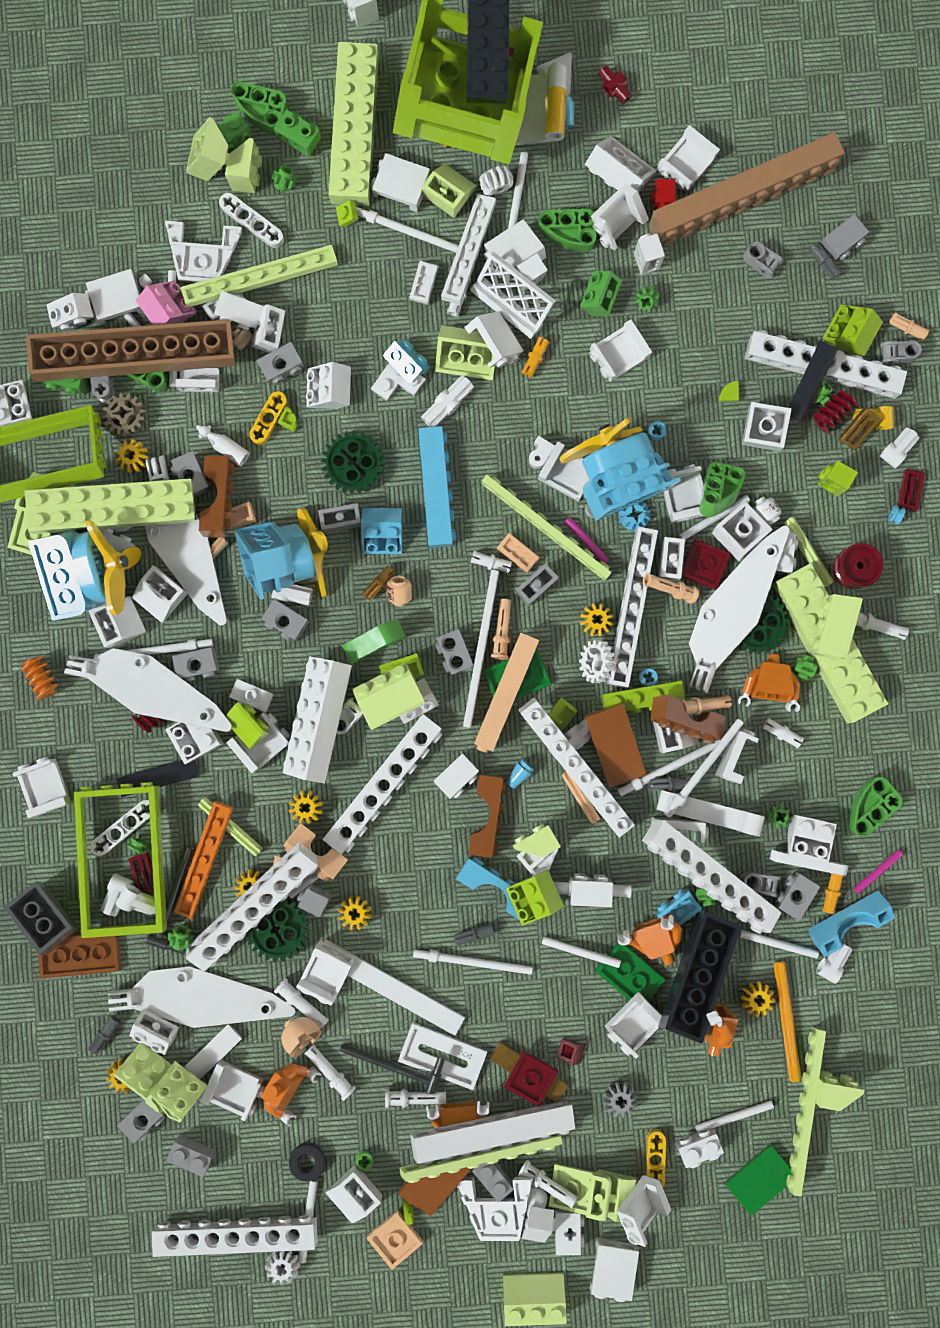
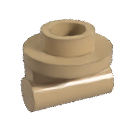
(241, 337)

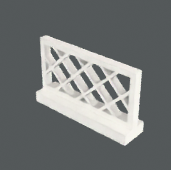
(510, 310)

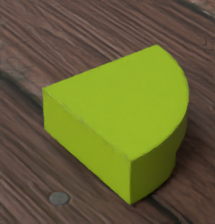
(730, 392)
(288, 419)
(408, 1212)

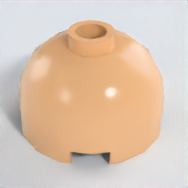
(299, 1034)

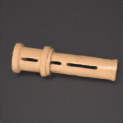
(678, 589)
(501, 639)
(696, 706)

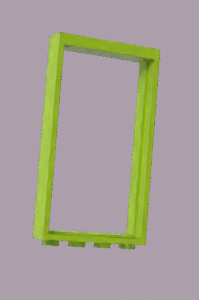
(47, 425)
(157, 860)

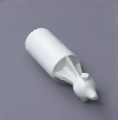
(224, 445)

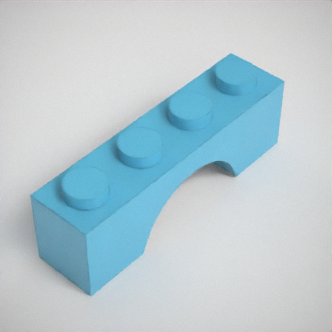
(475, 874)
(870, 910)

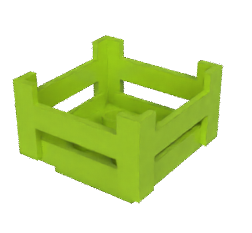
(435, 99)

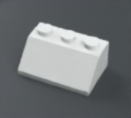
(619, 165)

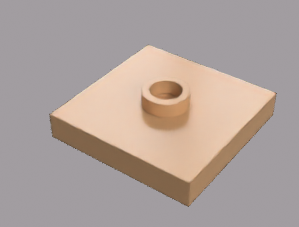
(394, 1239)

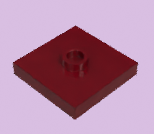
(705, 564)
(530, 1078)

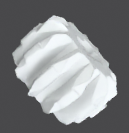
(496, 180)
(279, 1273)

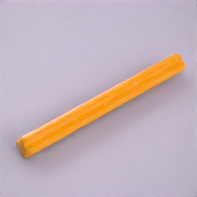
(787, 1021)

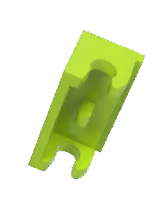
(412, 661)
(562, 713)

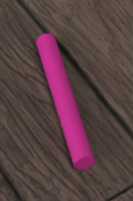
(586, 540)
(878, 871)

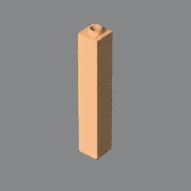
(506, 693)

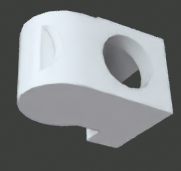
(539, 456)

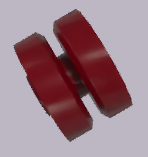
(861, 555)

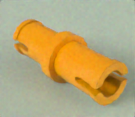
(535, 357)
(832, 893)

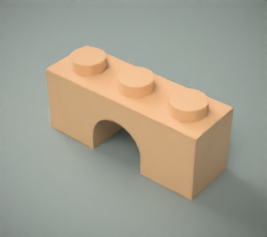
(328, 865)

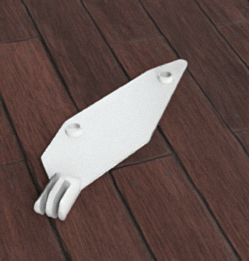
(186, 554)
(734, 608)
(148, 688)
(199, 998)

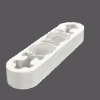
(252, 219)
(122, 825)
(832, 867)

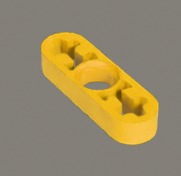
(266, 433)
(661, 1144)

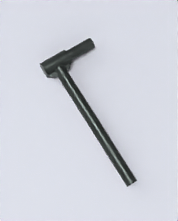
(160, 939)
(430, 1080)

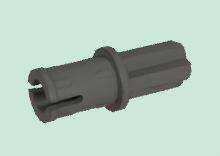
(824, 260)
(667, 784)
(474, 934)
(104, 1034)

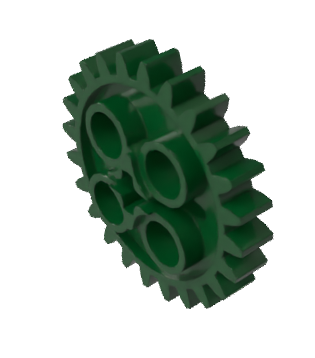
(340, 474)
(770, 635)
(293, 920)

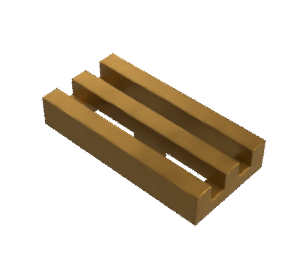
(854, 424)

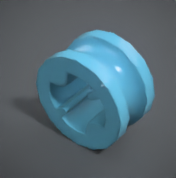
(662, 432)
(896, 514)
(653, 675)

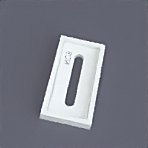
(451, 1072)

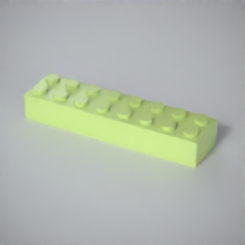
(354, 123)
(110, 506)
(846, 679)

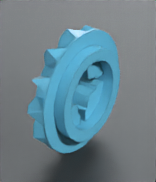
(630, 522)

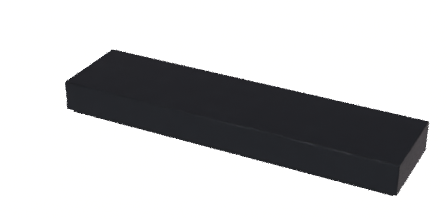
(812, 380)
(161, 775)

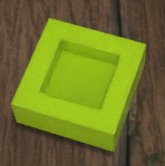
(347, 213)

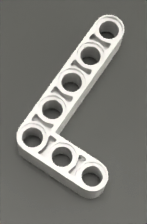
(714, 814)

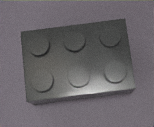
(41, 918)

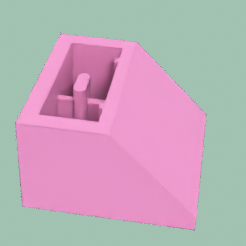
(164, 304)

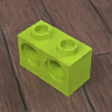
(836, 478)

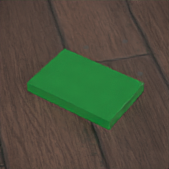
(534, 679)
(632, 975)
(759, 1180)

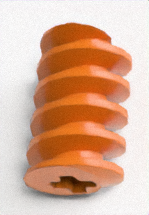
(39, 678)

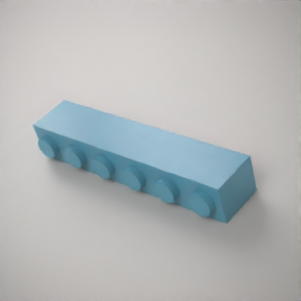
(435, 487)

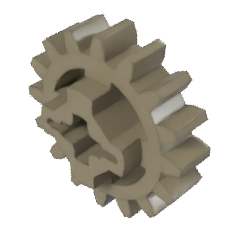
(118, 408)

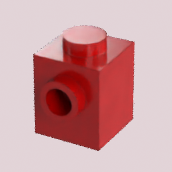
(662, 193)

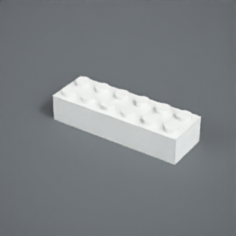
(317, 719)

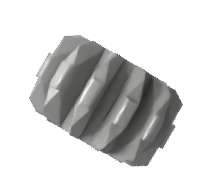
(612, 1099)

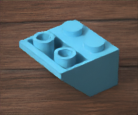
(381, 530)

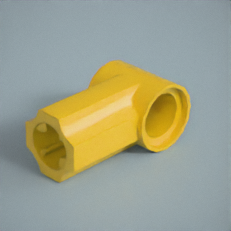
(886, 415)

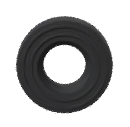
(307, 1149)

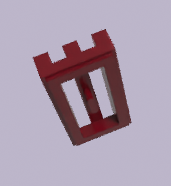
(907, 506)
(146, 856)

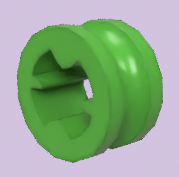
(137, 845)
(360, 1166)

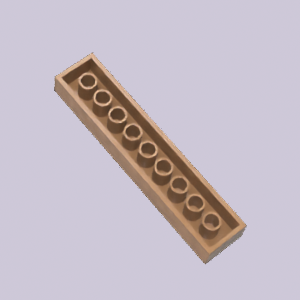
(747, 189)
(130, 350)

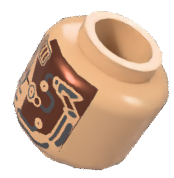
(399, 590)

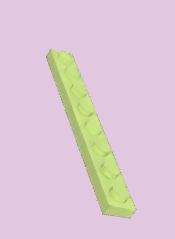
(259, 275)
(540, 521)
(805, 1117)
(414, 1172)

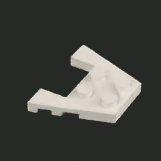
(201, 261)
(497, 1220)

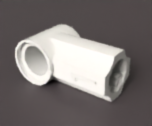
(896, 451)
(295, 594)
(114, 889)
(134, 899)
(832, 966)

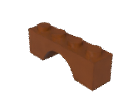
(215, 520)
(670, 713)
(483, 841)

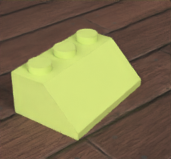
(207, 151)
(463, 354)
(836, 626)
(388, 696)
(534, 1299)

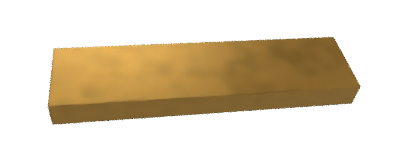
(507, 1057)

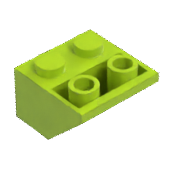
(853, 329)
(247, 725)
(535, 897)

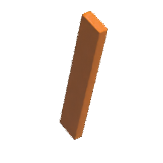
(203, 859)

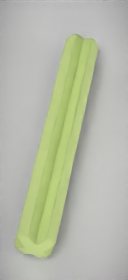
(809, 552)
(234, 830)

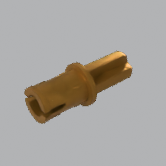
(378, 582)

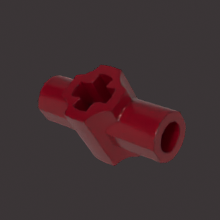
(615, 84)

